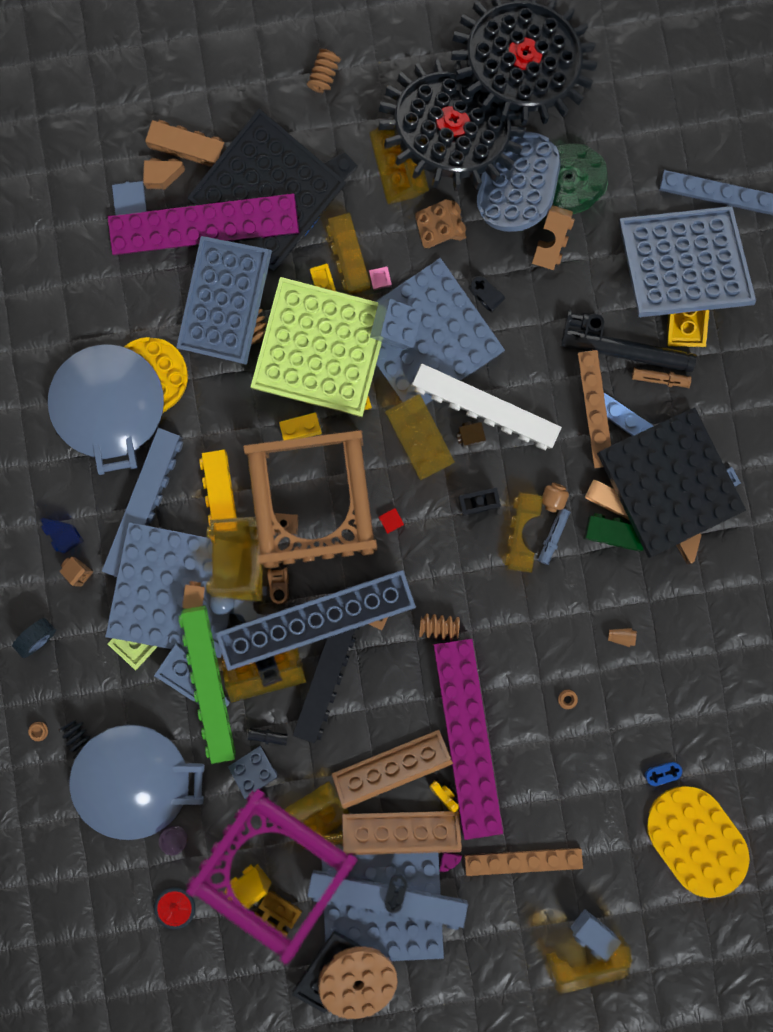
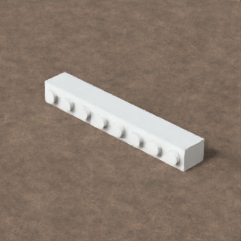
(485, 406)

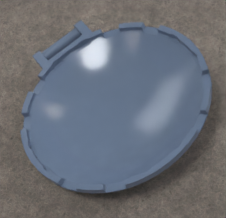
(106, 404)
(132, 782)

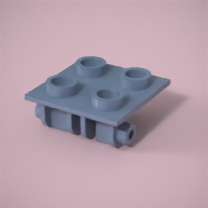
(253, 771)

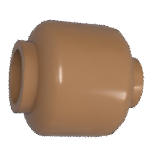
(555, 497)

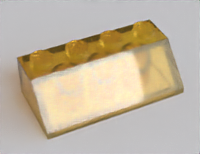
(396, 179)
(246, 683)

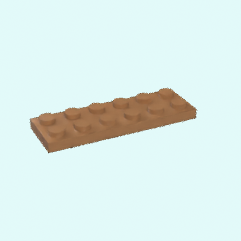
(391, 769)
(401, 833)

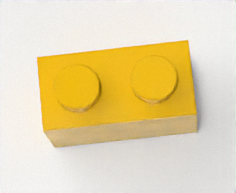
(300, 427)

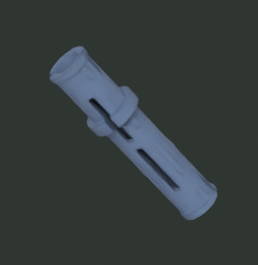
(550, 543)

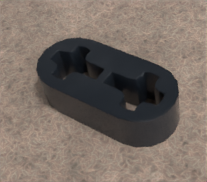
(400, 894)

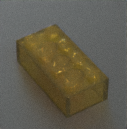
(419, 436)

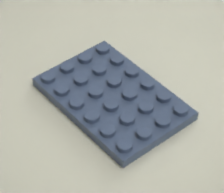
(224, 299)

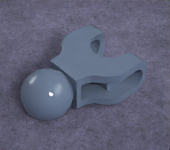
(240, 608)

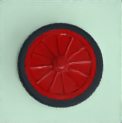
(174, 908)

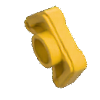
(444, 795)

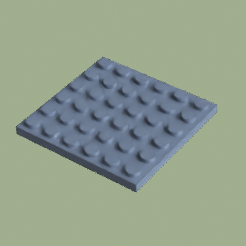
(686, 262)
(449, 334)
(152, 586)
(392, 936)

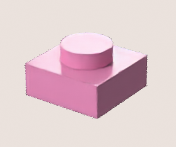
(380, 278)

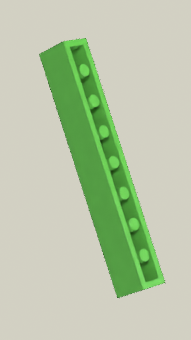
(208, 684)

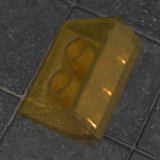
(319, 810)

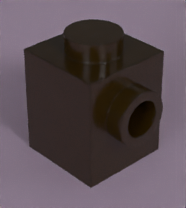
(470, 434)

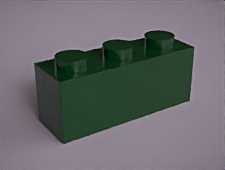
(612, 532)

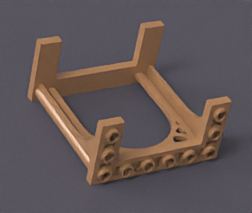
(270, 554)

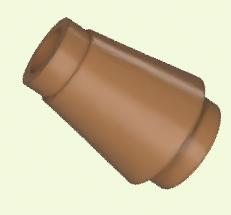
(623, 636)

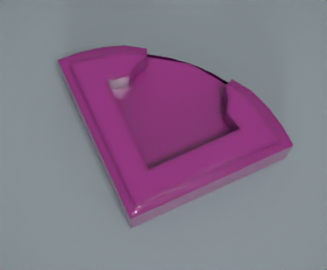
(449, 861)

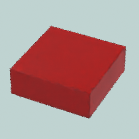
(391, 520)

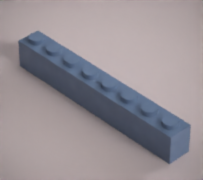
(146, 492)
(371, 895)

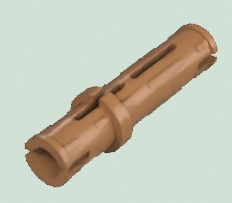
(670, 379)

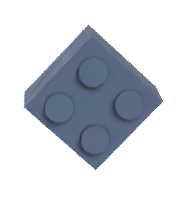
(396, 324)
(595, 935)

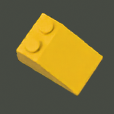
(688, 329)
(250, 886)

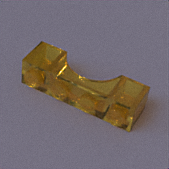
(520, 557)

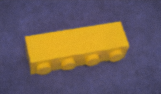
(218, 485)

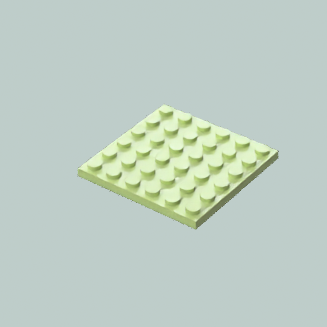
(318, 348)

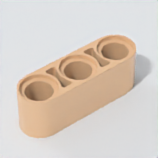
(605, 497)

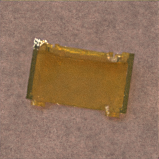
(235, 559)
(568, 979)

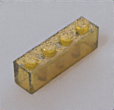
(348, 253)

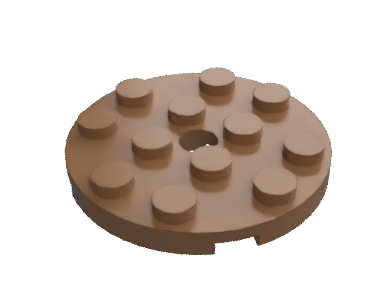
(349, 966)

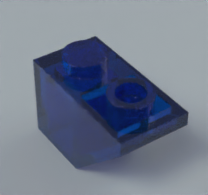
(64, 535)

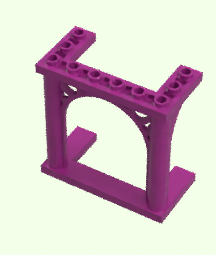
(207, 891)

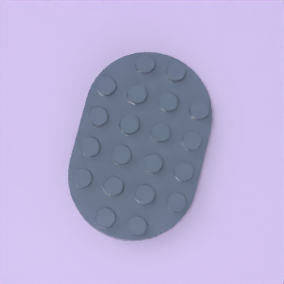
(524, 192)

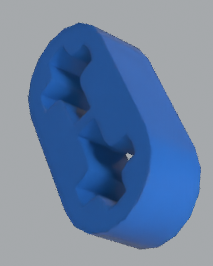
(665, 778)

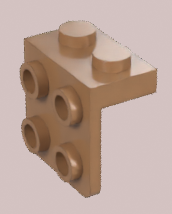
(440, 223)

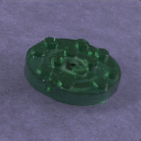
(580, 178)

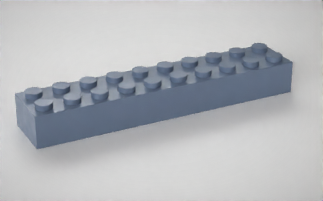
(315, 620)

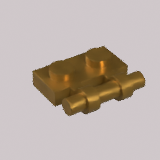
(280, 909)

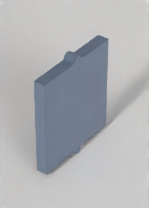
(129, 198)

